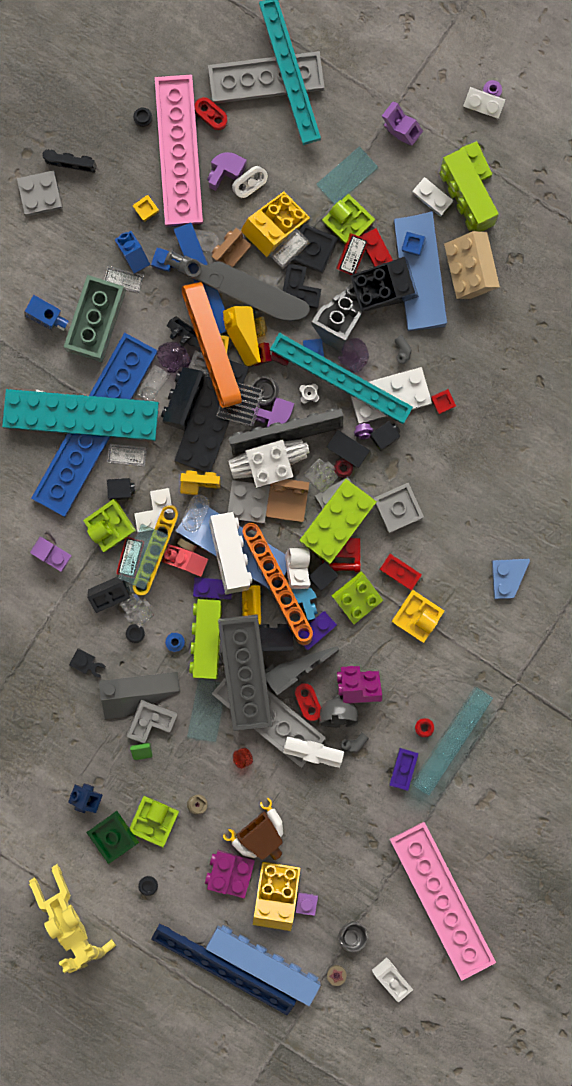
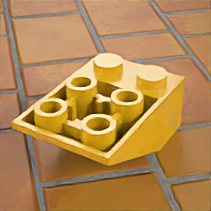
(274, 223)
(276, 896)

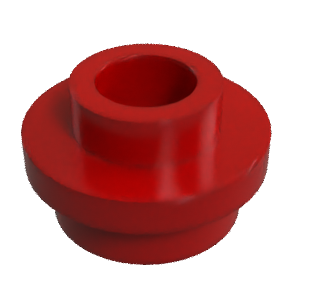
(429, 723)

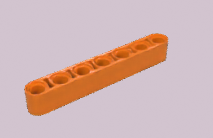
(211, 344)
(276, 574)

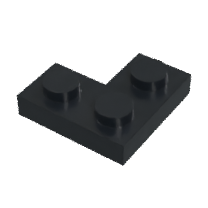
(294, 286)

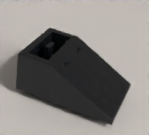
(384, 285)

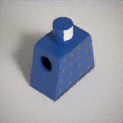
(38, 308)

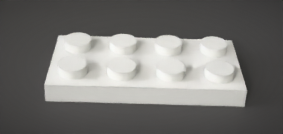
(406, 386)

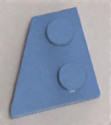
(508, 576)

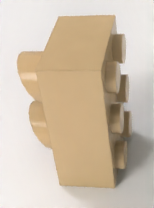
(471, 265)

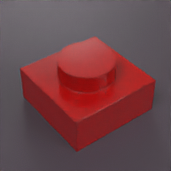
(443, 401)

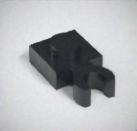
(84, 662)

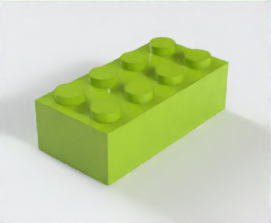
(468, 191)
(337, 521)
(206, 639)

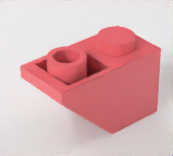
(184, 560)

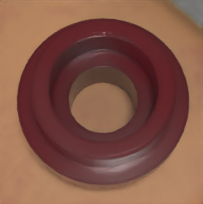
(349, 468)

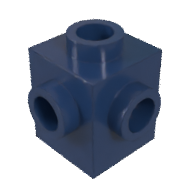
(85, 798)

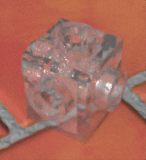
(321, 475)
(137, 610)

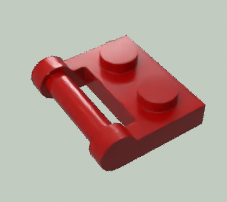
(349, 550)

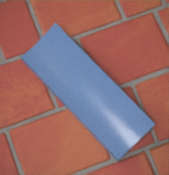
(429, 308)
(204, 539)

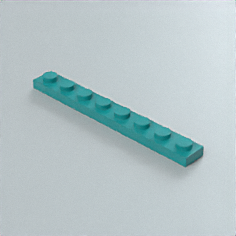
(290, 71)
(341, 378)

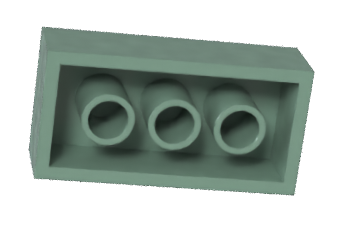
(94, 318)

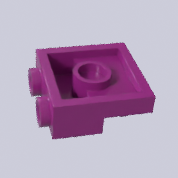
(359, 686)
(229, 873)

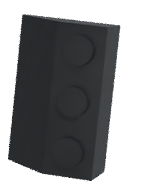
(183, 398)
(276, 638)

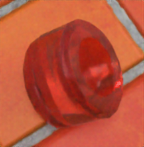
(242, 758)

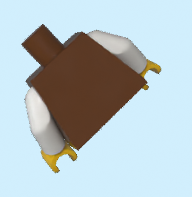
(260, 836)

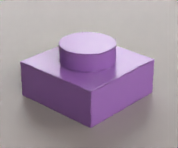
(306, 903)

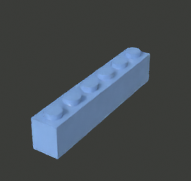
(264, 965)

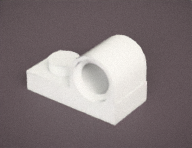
(297, 567)
(392, 979)

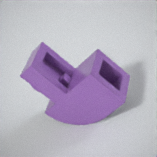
(400, 125)
(226, 164)
(280, 413)
(50, 554)

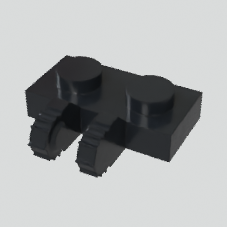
(182, 329)

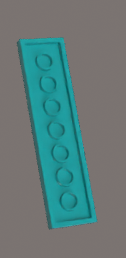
(80, 414)

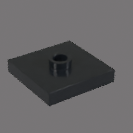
(319, 249)

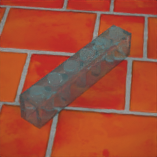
(452, 740)

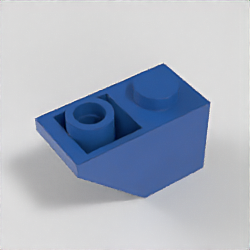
(132, 251)

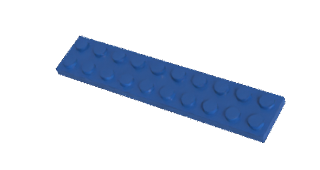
(80, 452)

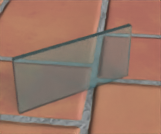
(347, 175)
(143, 556)
(205, 712)

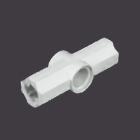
(313, 752)

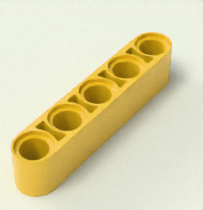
(169, 525)

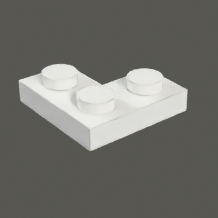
(159, 499)

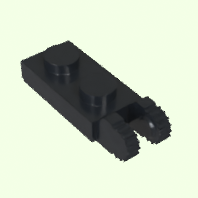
(68, 160)

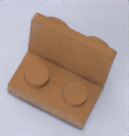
(287, 500)

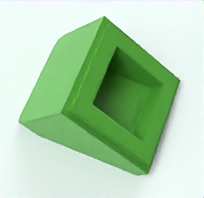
(141, 751)

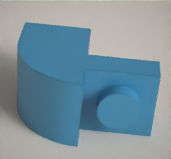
(304, 596)

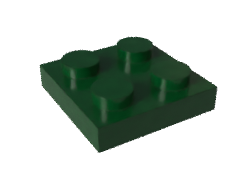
(112, 837)

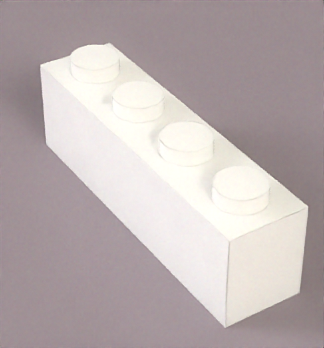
(229, 553)

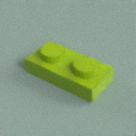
(478, 160)

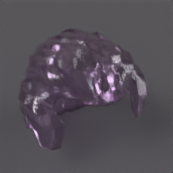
(354, 355)
(173, 356)

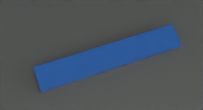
(191, 247)

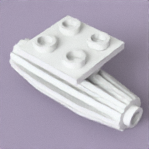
(269, 462)

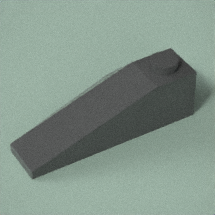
(338, 318)
(289, 672)
(123, 695)

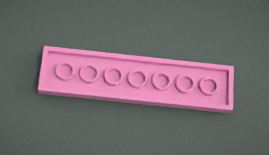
(178, 150)
(442, 901)

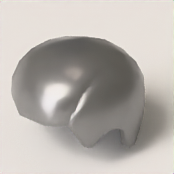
(270, 389)
(353, 936)

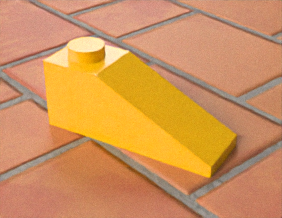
(242, 331)

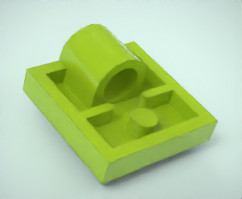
(348, 217)
(109, 525)
(357, 598)
(153, 821)

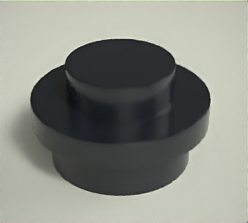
(142, 116)
(135, 634)
(148, 885)

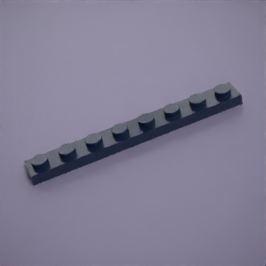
(223, 969)

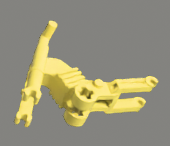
(67, 926)

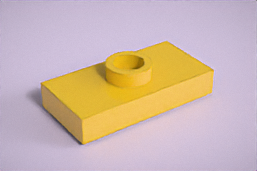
(252, 602)

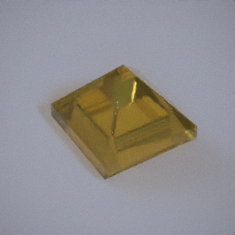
(260, 326)

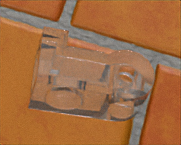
(153, 383)

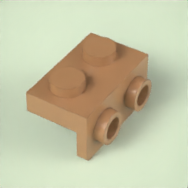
(231, 249)

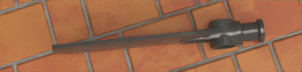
(242, 287)

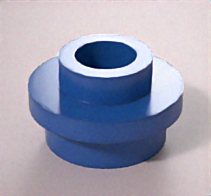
(178, 647)

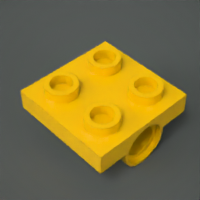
(192, 481)
(417, 616)

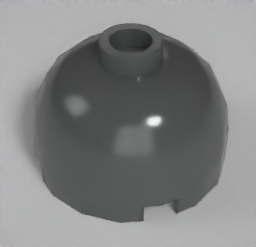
(336, 713)

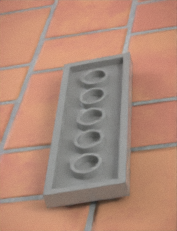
(261, 78)
(284, 723)

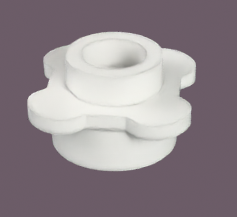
(309, 388)

